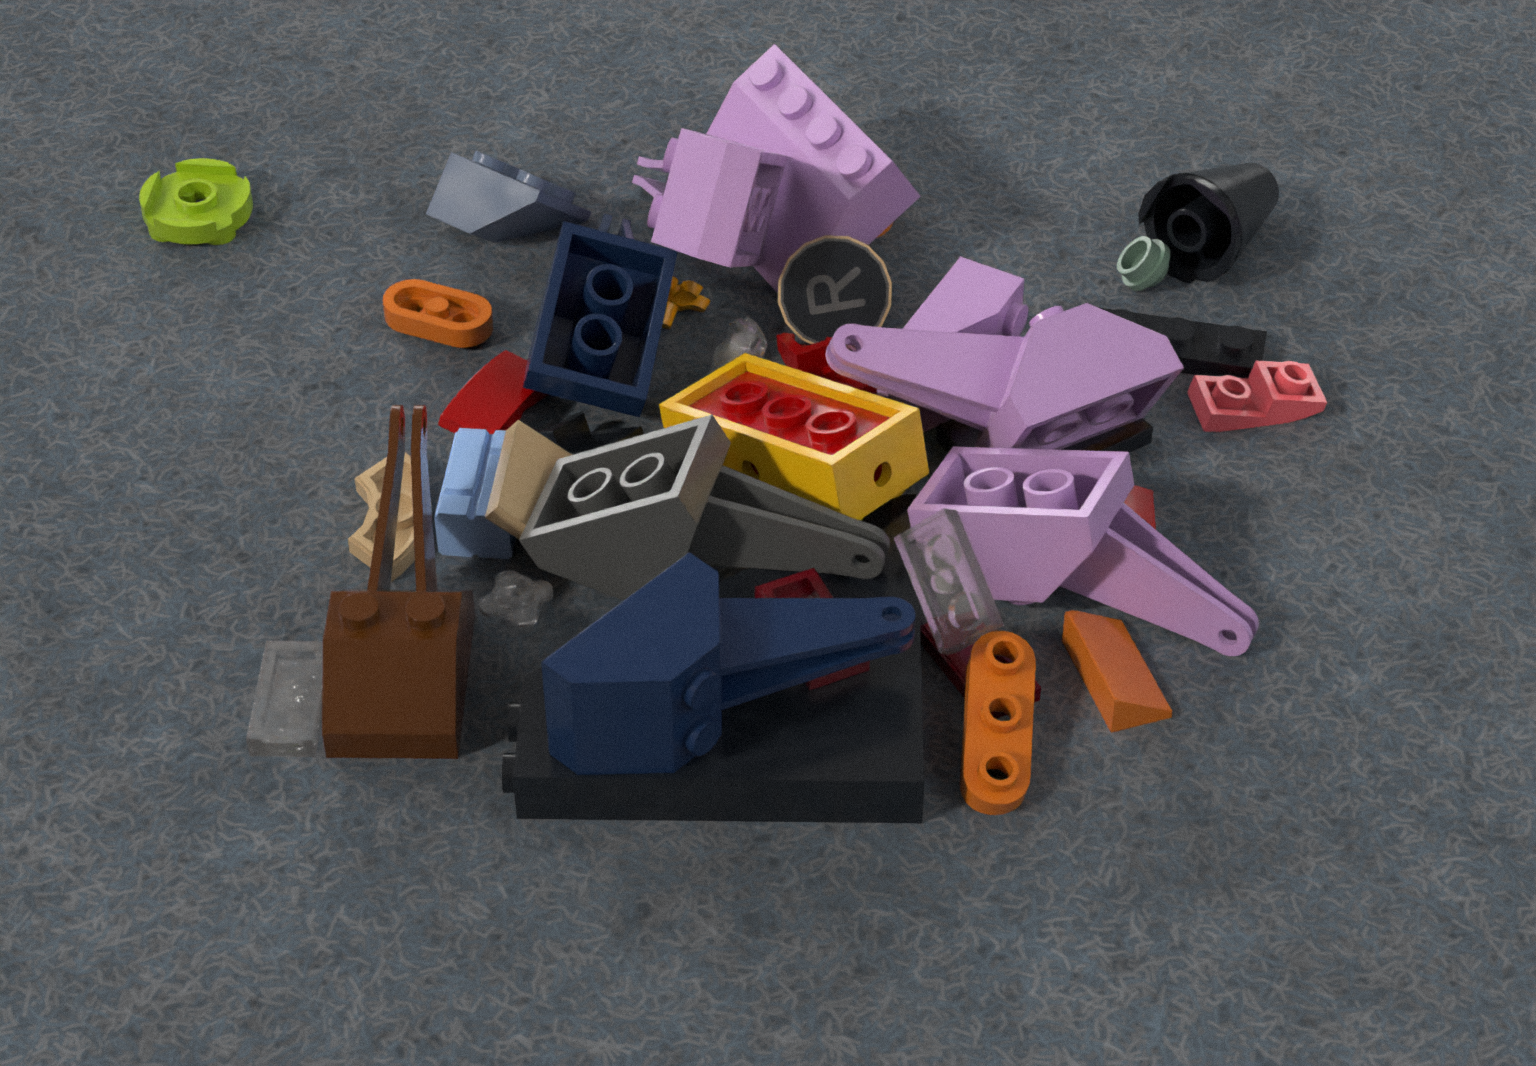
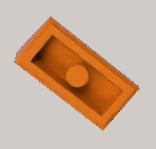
(1113, 671)

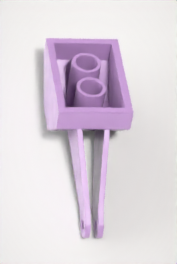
(714, 198)
(1045, 390)
(1063, 522)

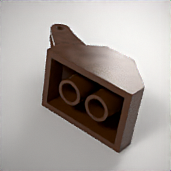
(398, 655)

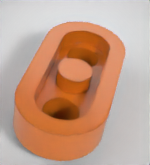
(438, 313)

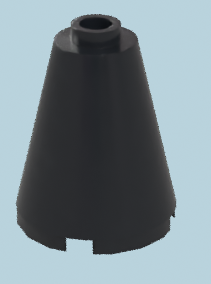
(1208, 217)

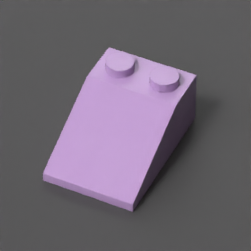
(969, 301)

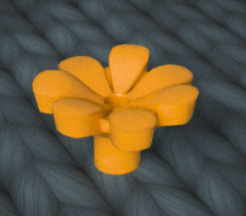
(682, 298)

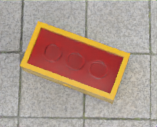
(808, 433)

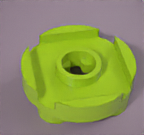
(176, 217)

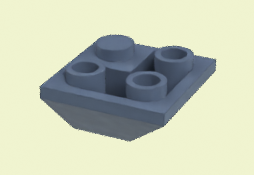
(500, 200)

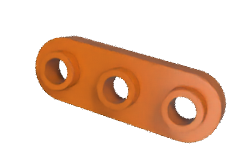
(993, 742)

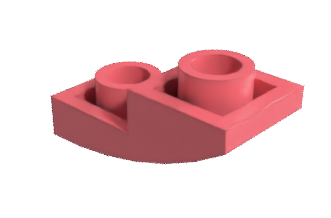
(1268, 397)

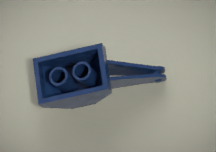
(600, 318)
(661, 665)

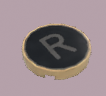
(833, 285)

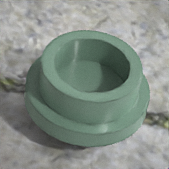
(1143, 263)

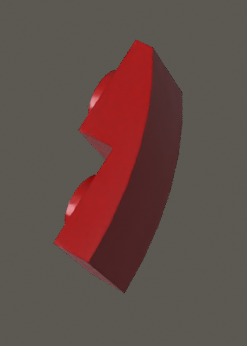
(491, 397)

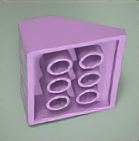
(833, 171)

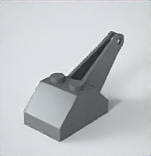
(649, 500)

